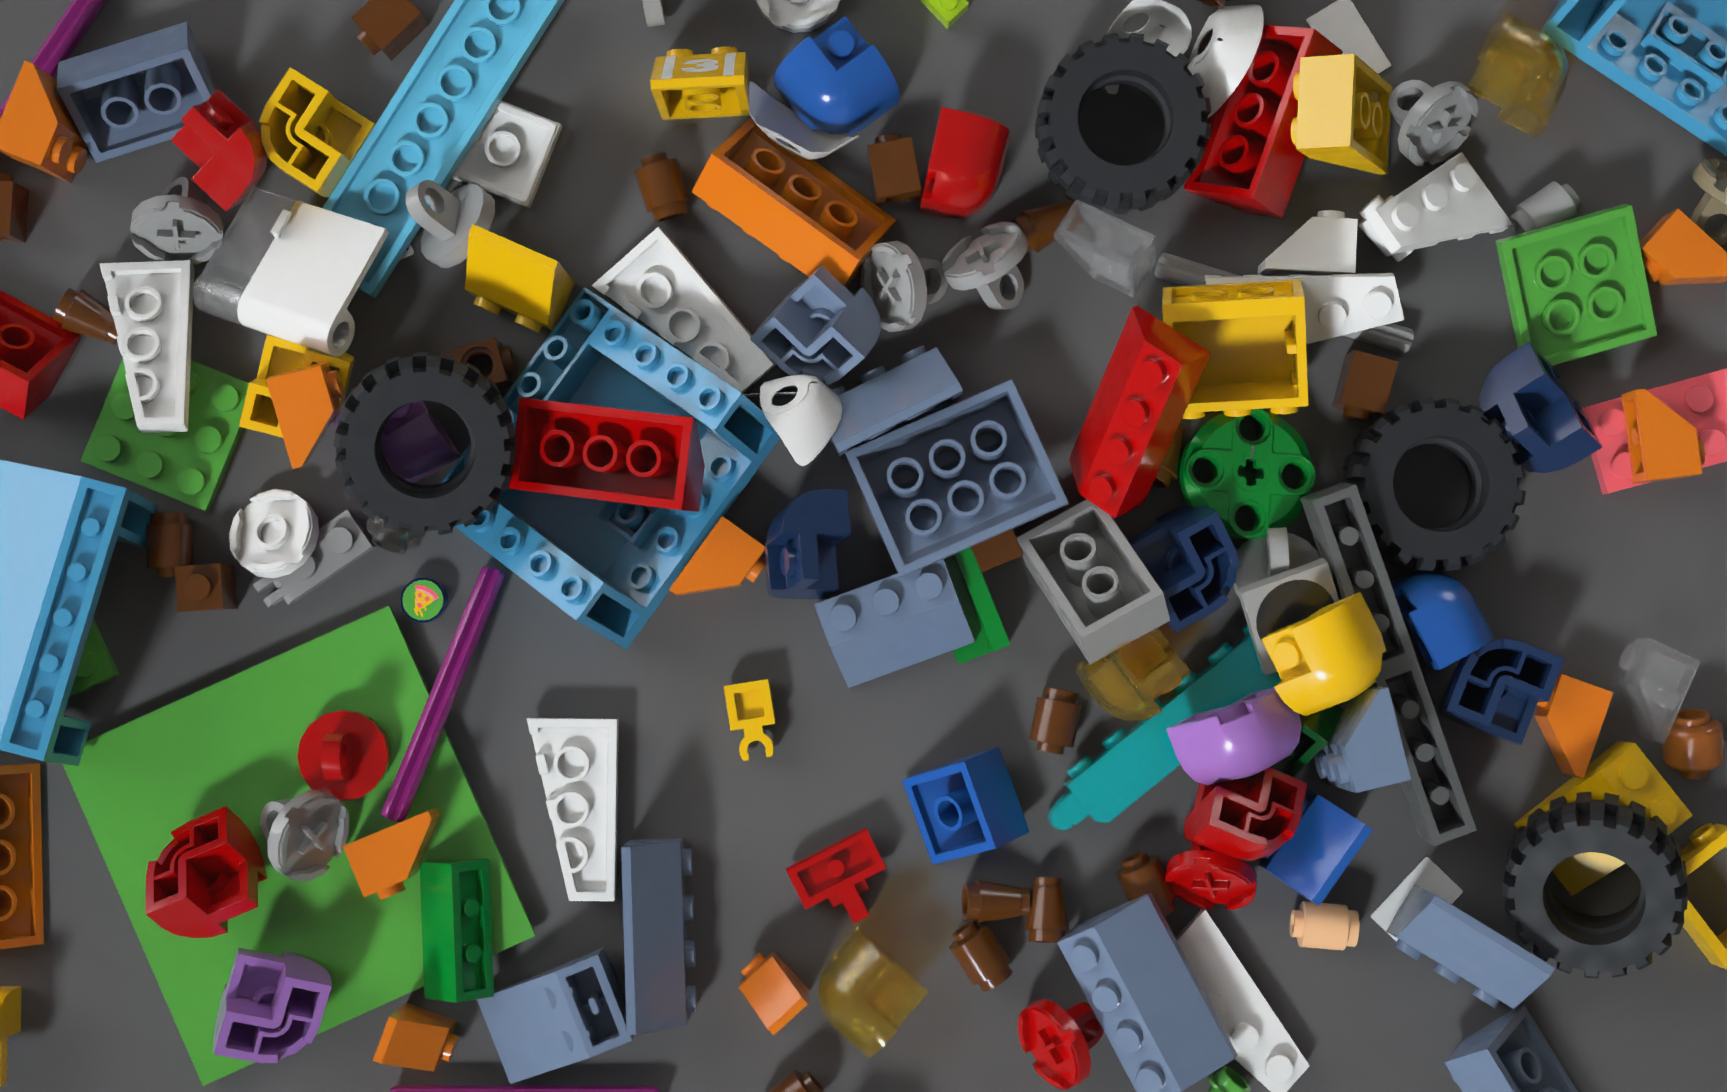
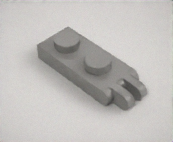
(337, 547)

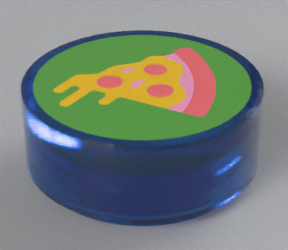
(424, 600)

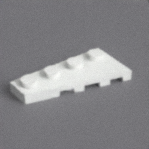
(676, 301)
(1338, 301)
(154, 337)
(581, 793)
(1241, 1008)

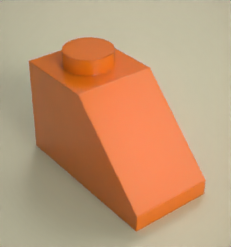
(1682, 253)
(305, 407)
(1659, 440)
(721, 561)
(1573, 722)
(391, 854)
(773, 990)
(416, 1039)

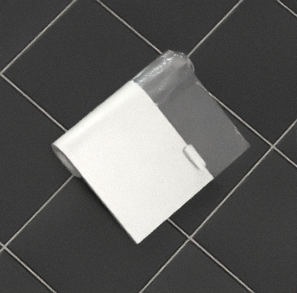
(289, 271)

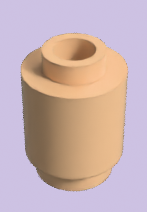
(1325, 926)

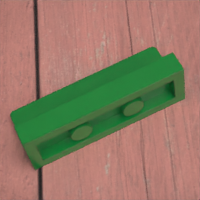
(978, 607)
(456, 930)

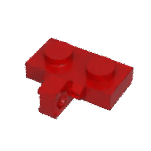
(838, 874)

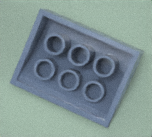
(956, 478)

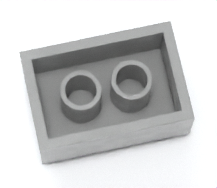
(1093, 580)

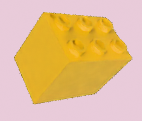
(1253, 341)

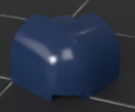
(1537, 412)
(802, 545)
(1190, 562)
(1500, 688)

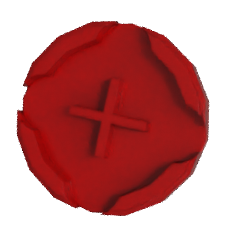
(344, 754)
(1211, 877)
(1058, 1042)

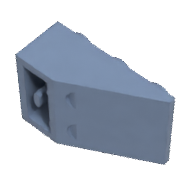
(557, 1017)

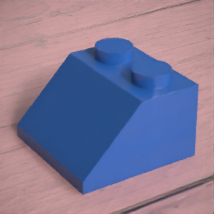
(966, 806)
(1318, 850)

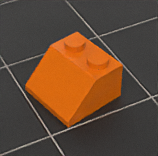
(39, 127)

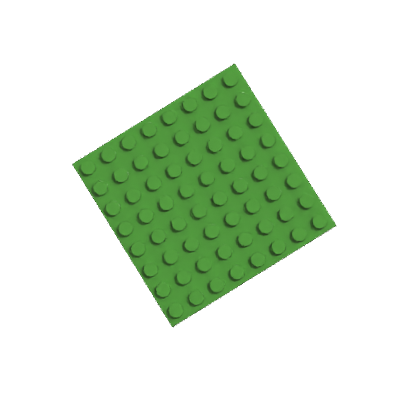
(240, 751)

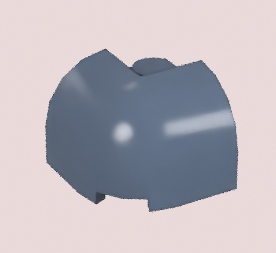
(820, 328)

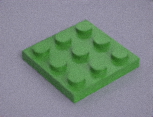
(1578, 285)
(173, 463)

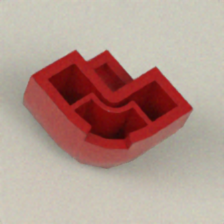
(224, 147)
(963, 164)
(1246, 816)
(205, 876)

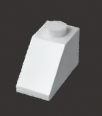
(1318, 248)

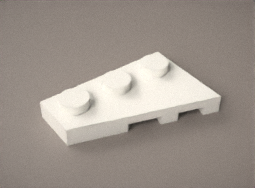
(1439, 208)

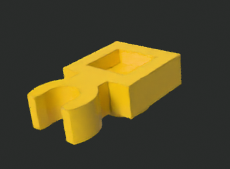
(751, 709)

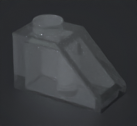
(1107, 247)
(1655, 685)

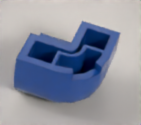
(837, 81)
(1440, 617)

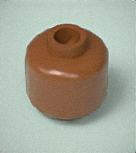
(1694, 744)

